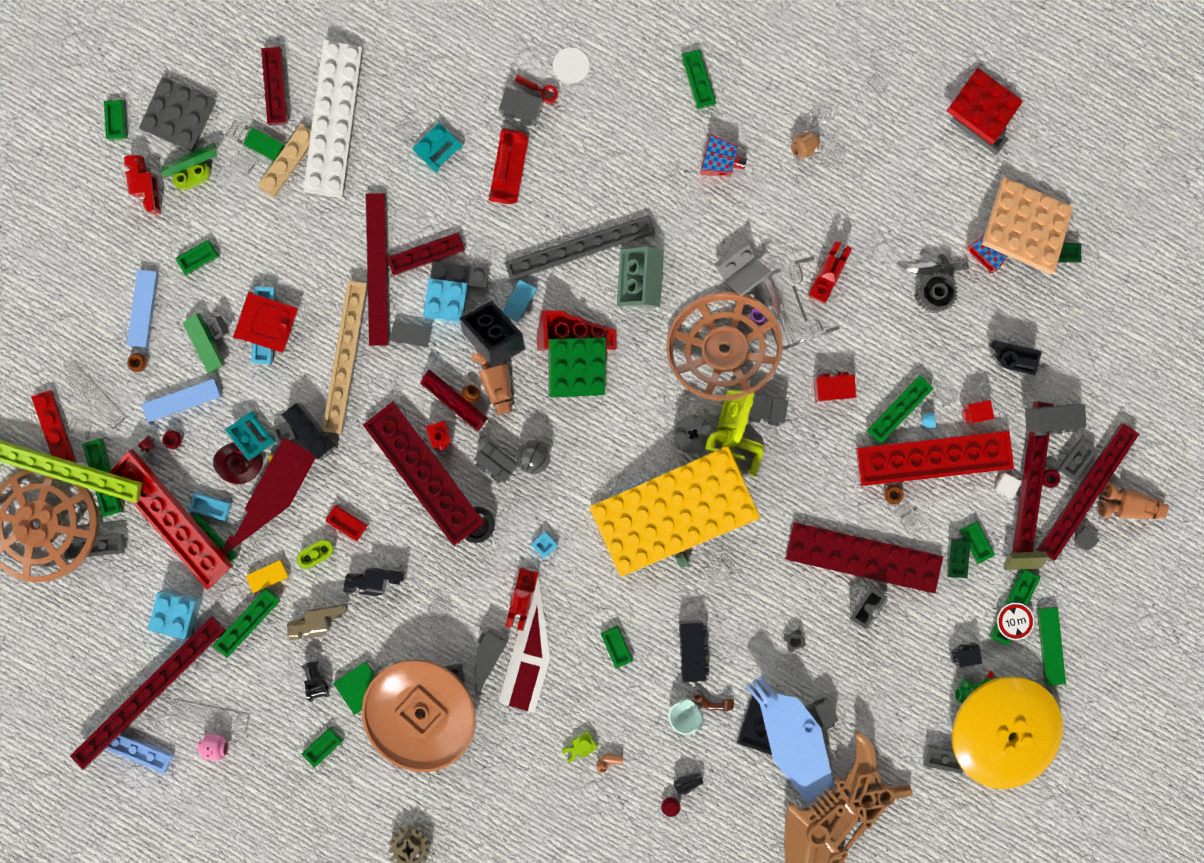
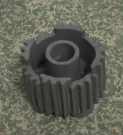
(946, 291)
(692, 423)

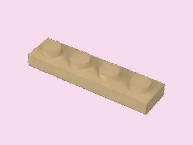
(286, 161)

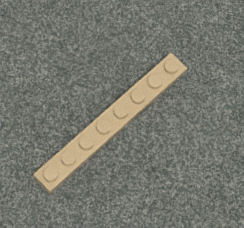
(345, 357)

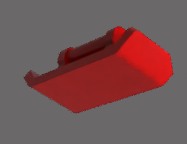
(509, 166)

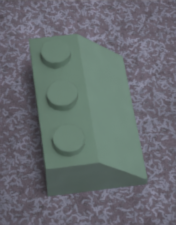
(640, 277)

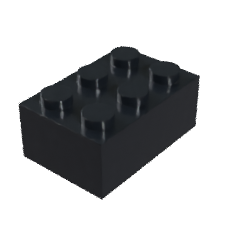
(492, 333)

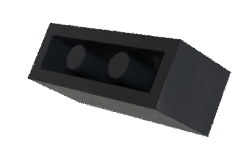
(309, 431)
(693, 651)

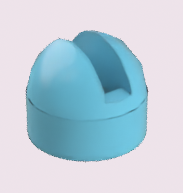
(928, 420)

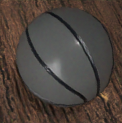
(533, 457)

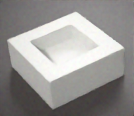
(1007, 485)

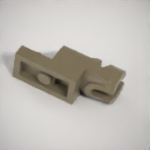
(315, 622)

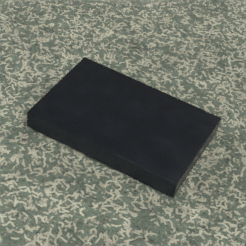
(753, 729)

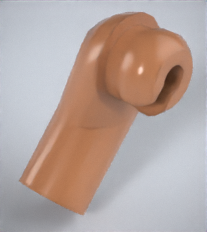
(608, 759)

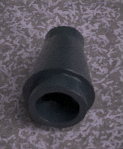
(687, 783)

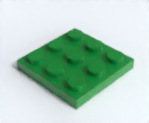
(576, 367)

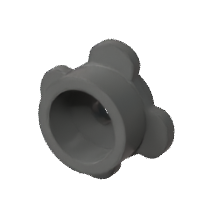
(800, 643)

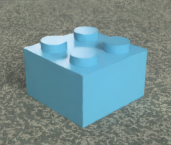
(446, 300)
(174, 614)

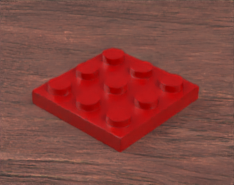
(984, 106)

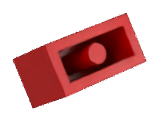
(834, 387)

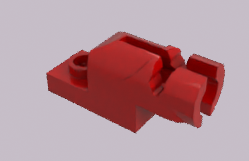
(142, 183)
(829, 273)
(522, 598)

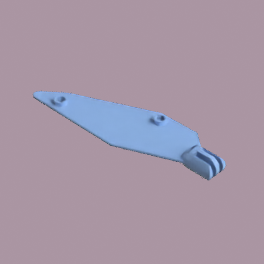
(794, 741)

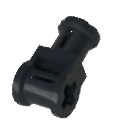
(314, 682)

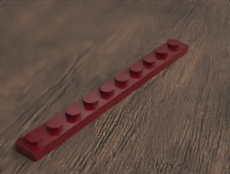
(147, 693)

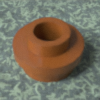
(132, 359)
(471, 393)
(899, 494)

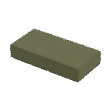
(1025, 560)

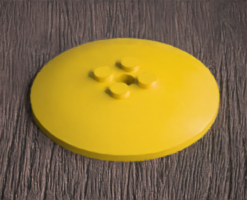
(989, 718)

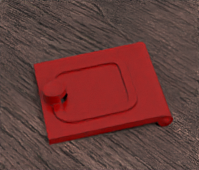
(265, 322)

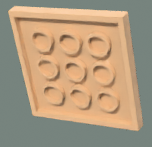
(1027, 225)

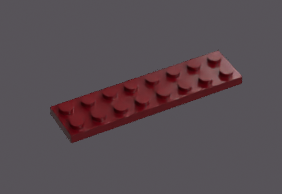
(424, 474)
(864, 557)

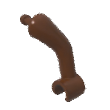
(727, 705)

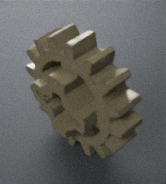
(409, 838)

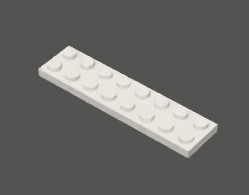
(332, 119)

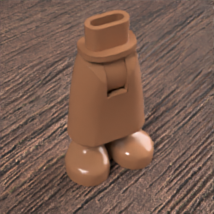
(496, 384)
(1133, 505)

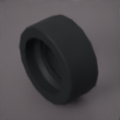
(490, 529)

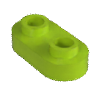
(191, 177)
(316, 554)

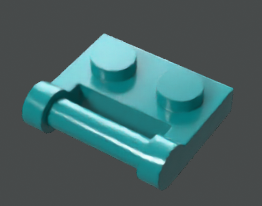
(433, 143)
(246, 440)

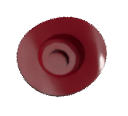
(233, 465)

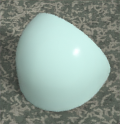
(685, 717)

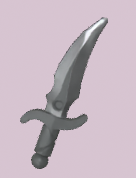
(932, 267)

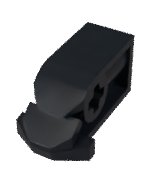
(1021, 358)

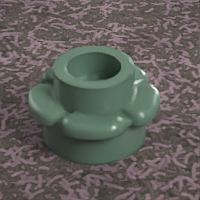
(683, 559)

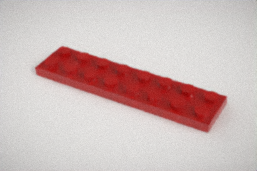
(934, 458)
(174, 522)

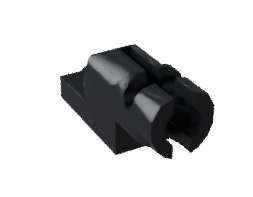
(373, 581)

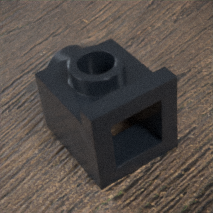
(966, 655)

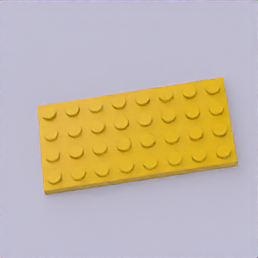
(675, 511)

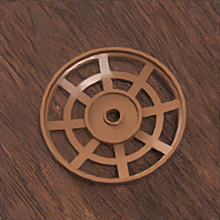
(724, 336)
(49, 529)

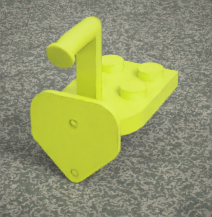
(731, 429)

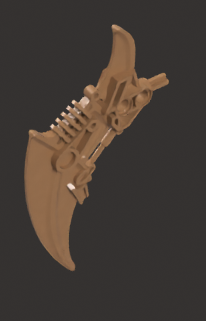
(817, 831)

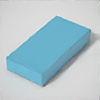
(519, 301)
(210, 506)

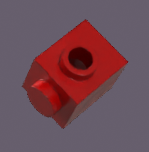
(978, 412)
(439, 435)

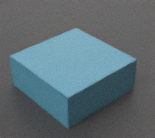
(544, 544)

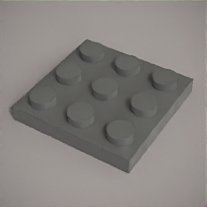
(177, 114)

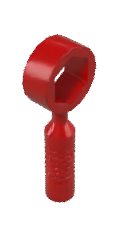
(533, 86)

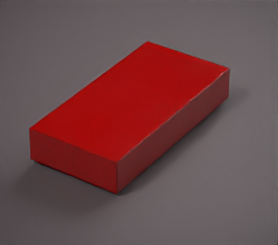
(346, 523)

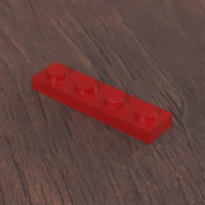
(53, 426)

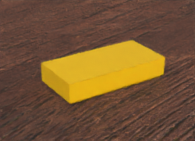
(267, 576)

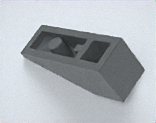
(487, 655)

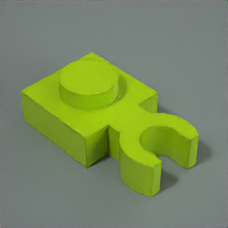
(583, 745)

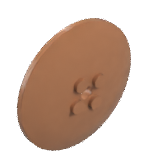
(405, 736)

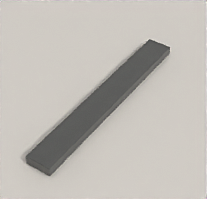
(579, 248)

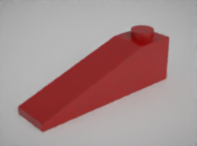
(560, 324)

